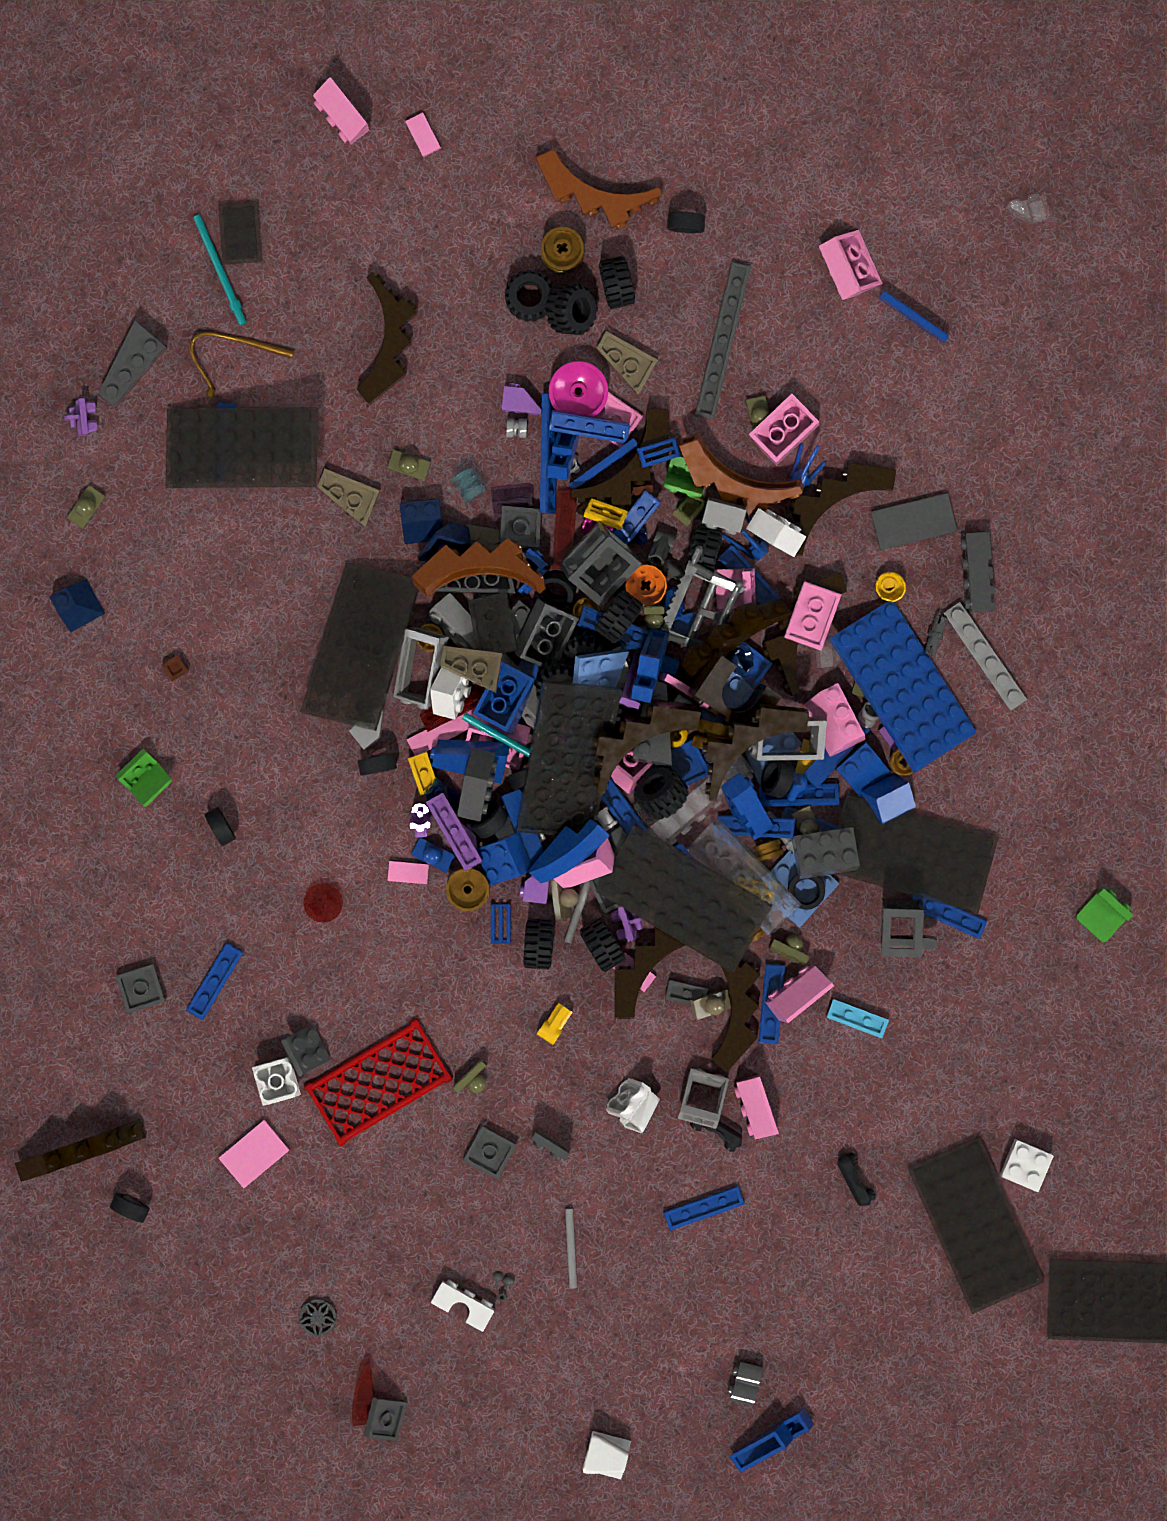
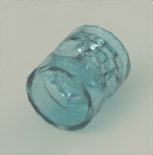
(468, 485)

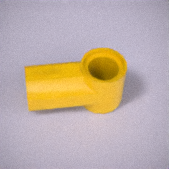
(552, 1027)

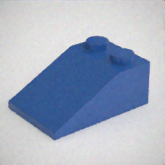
(509, 701)

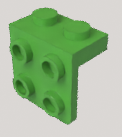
(679, 478)
(144, 777)
(1104, 914)

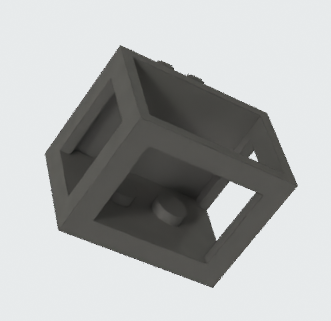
(600, 563)
(904, 909)

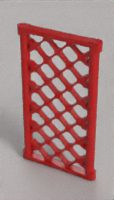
(310, 1086)

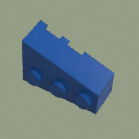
(746, 806)

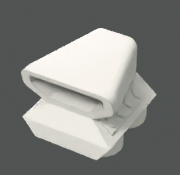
(276, 1081)
(633, 1105)
(606, 1455)

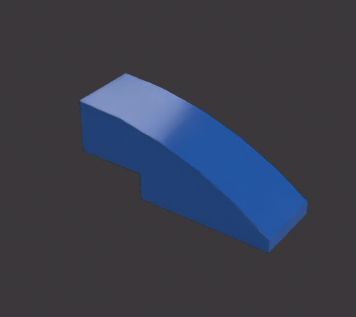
(562, 455)

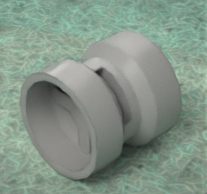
(516, 427)
(867, 716)

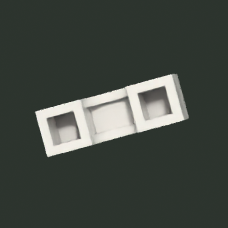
(479, 1310)

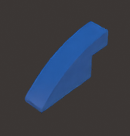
(650, 665)
(568, 851)
(772, 1440)

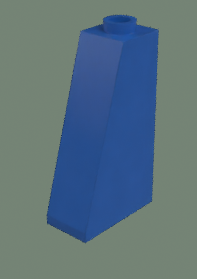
(455, 754)

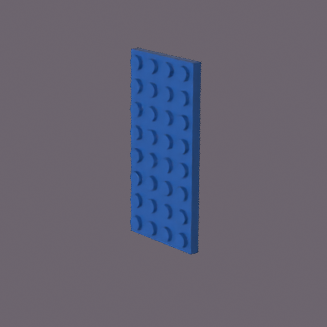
(902, 686)

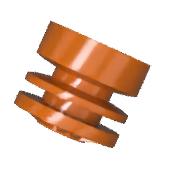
(657, 585)

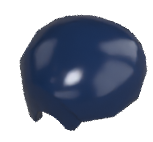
(742, 659)

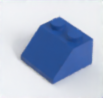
(862, 769)

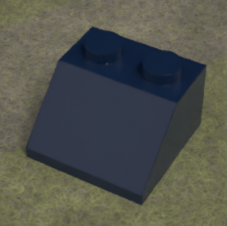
(420, 520)

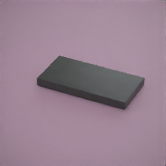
(914, 521)

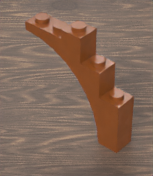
(590, 200)
(731, 486)
(477, 560)

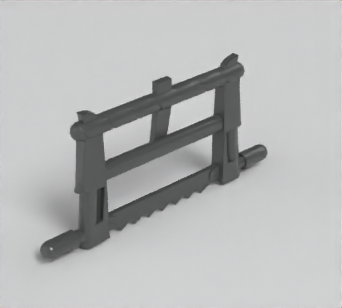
(715, 579)

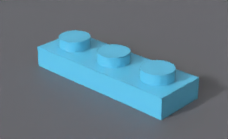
(857, 1018)

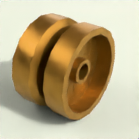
(562, 238)
(712, 729)
(478, 884)

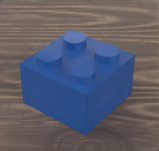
(504, 859)

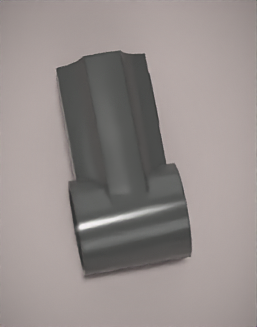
(662, 545)

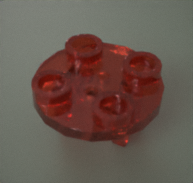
(329, 896)

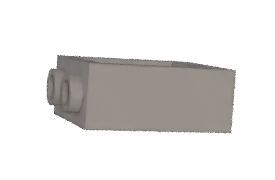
(697, 1115)

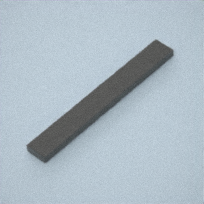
(723, 340)

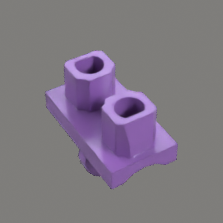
(83, 426)
(420, 819)
(630, 922)

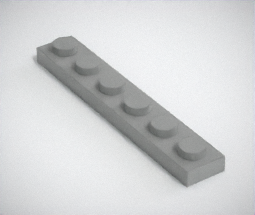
(985, 656)

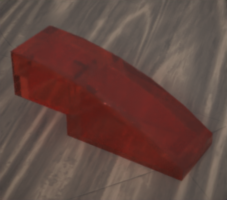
(362, 1396)

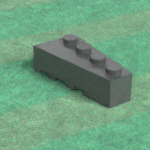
(131, 364)
(978, 572)
(480, 584)
(658, 748)

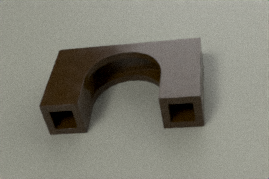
(709, 689)

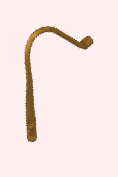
(264, 346)

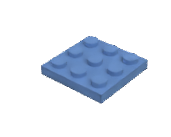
(805, 890)

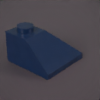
(452, 535)
(77, 605)

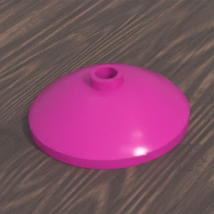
(580, 375)

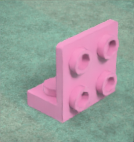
(747, 576)

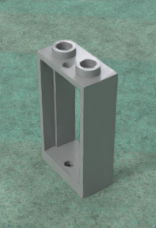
(406, 663)
(817, 745)

